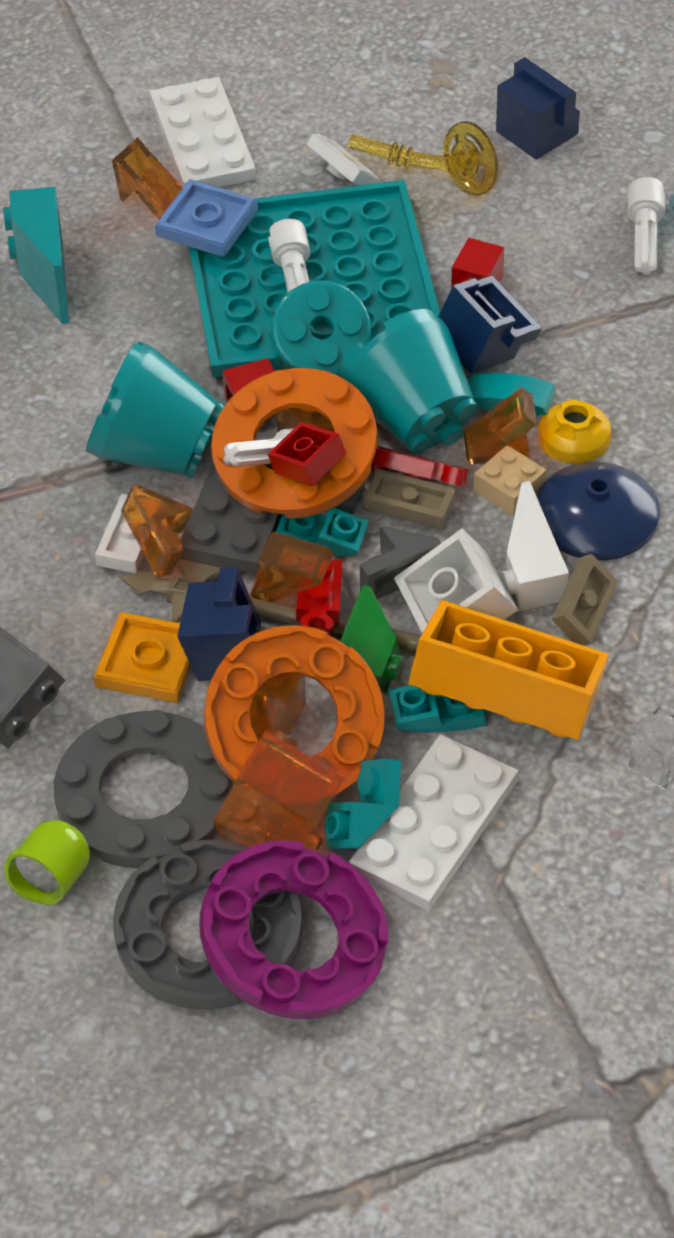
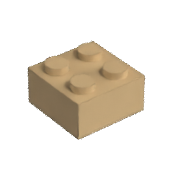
(502, 478)

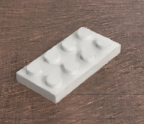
(202, 133)
(436, 823)

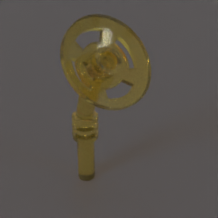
(460, 163)

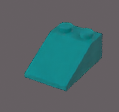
(39, 245)

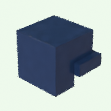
(535, 110)
(486, 323)
(215, 621)

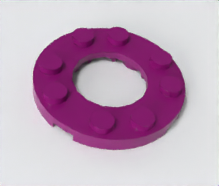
(278, 987)

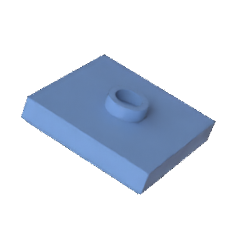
(206, 217)

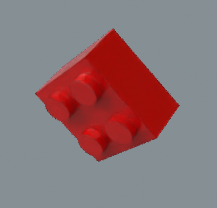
(307, 453)

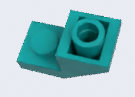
(354, 822)

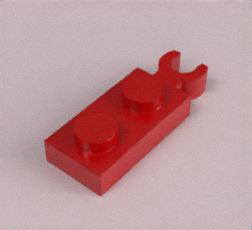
(418, 466)
(321, 604)

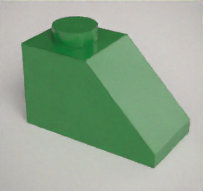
(374, 639)

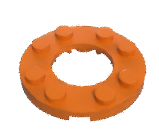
(310, 391)
(301, 652)

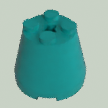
(413, 381)
(154, 416)

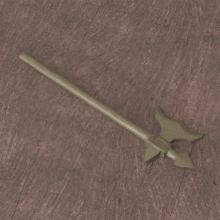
(197, 572)

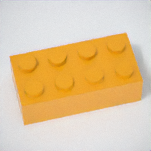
(508, 669)

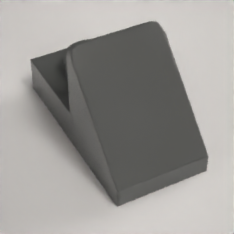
(398, 552)

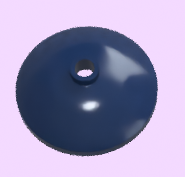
(599, 510)

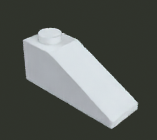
(534, 564)

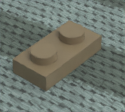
(410, 498)
(585, 600)

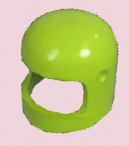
(57, 848)

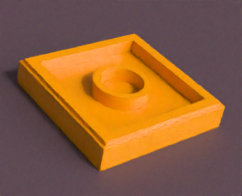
(144, 659)

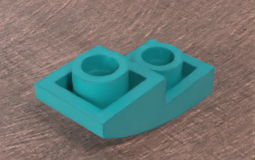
(493, 388)
(337, 530)
(432, 713)

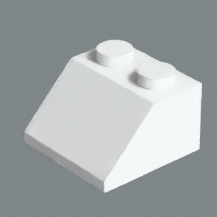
(458, 574)

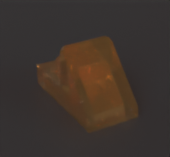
(144, 175)
(501, 427)
(156, 526)
(289, 567)

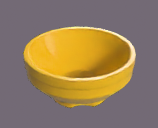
(574, 441)

